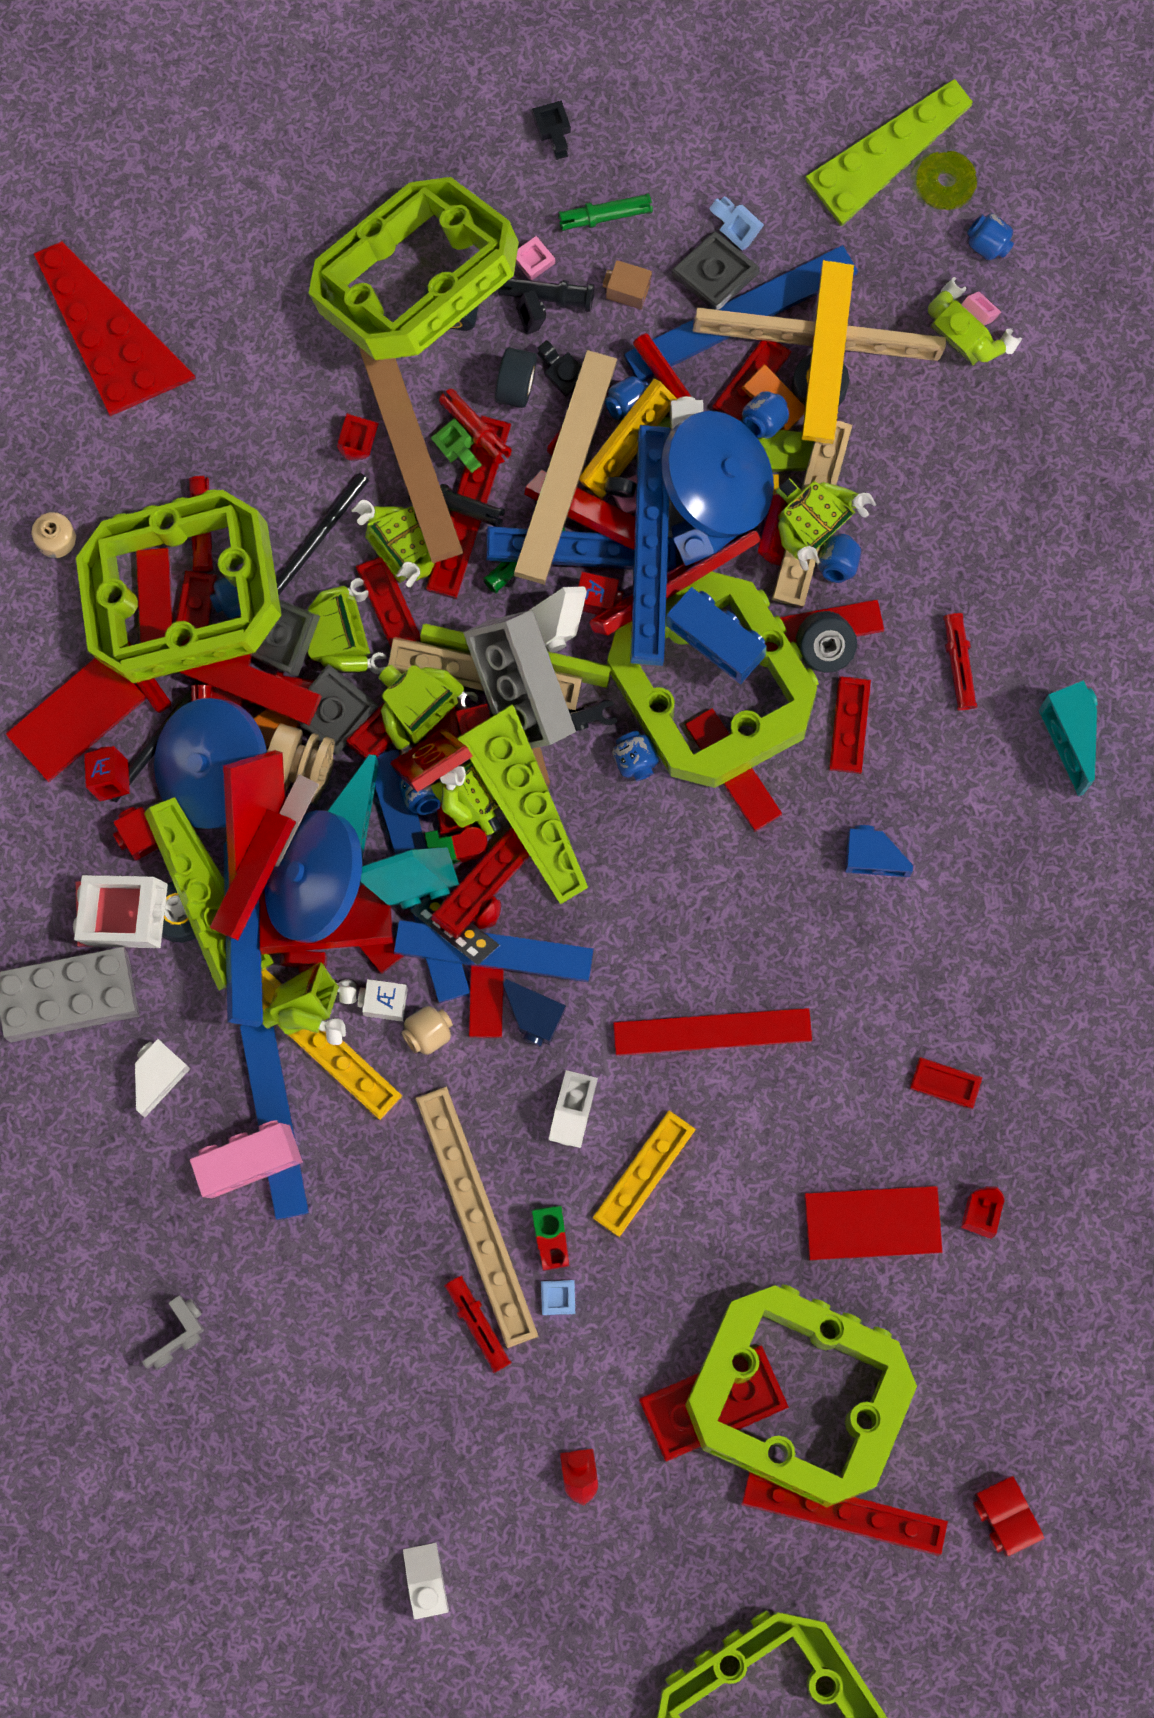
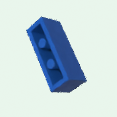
(716, 634)

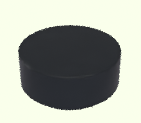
(620, 487)

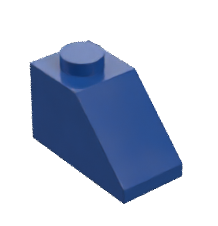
(695, 544)
(874, 854)

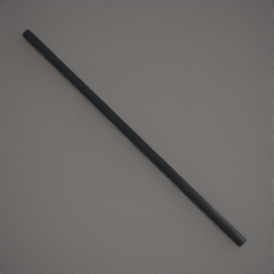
(282, 581)

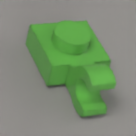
(454, 443)

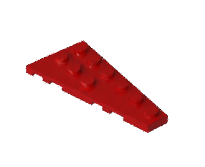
(117, 347)

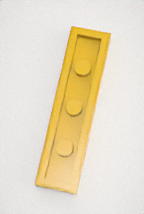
(623, 442)
(644, 1173)

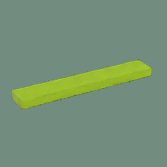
(592, 672)

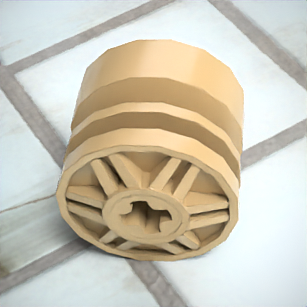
(304, 760)

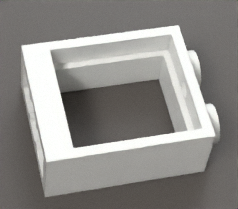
(149, 917)

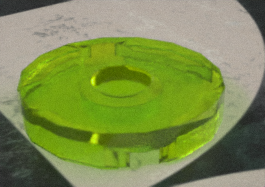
(941, 196)

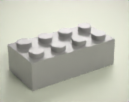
(520, 673)
(67, 994)

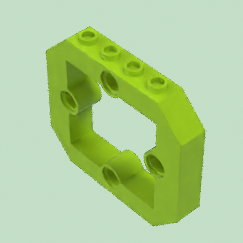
(450, 296)
(147, 528)
(735, 752)
(868, 1345)
(767, 1633)

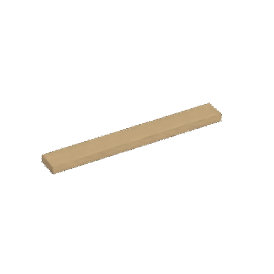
(801, 333)
(565, 467)
(477, 1217)

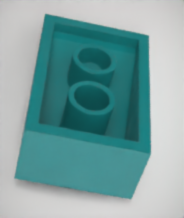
(1072, 725)
(357, 799)
(411, 876)

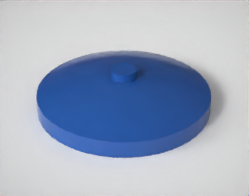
(717, 474)
(193, 753)
(315, 878)

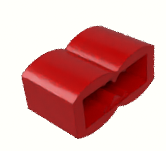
(1008, 1517)

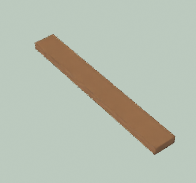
(413, 458)

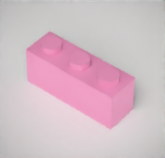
(245, 1159)

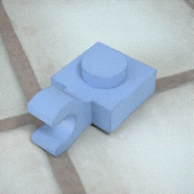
(739, 222)

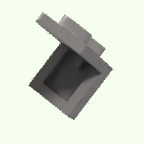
(187, 1313)

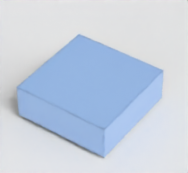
(558, 1297)

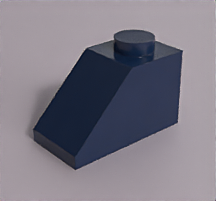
(534, 1013)

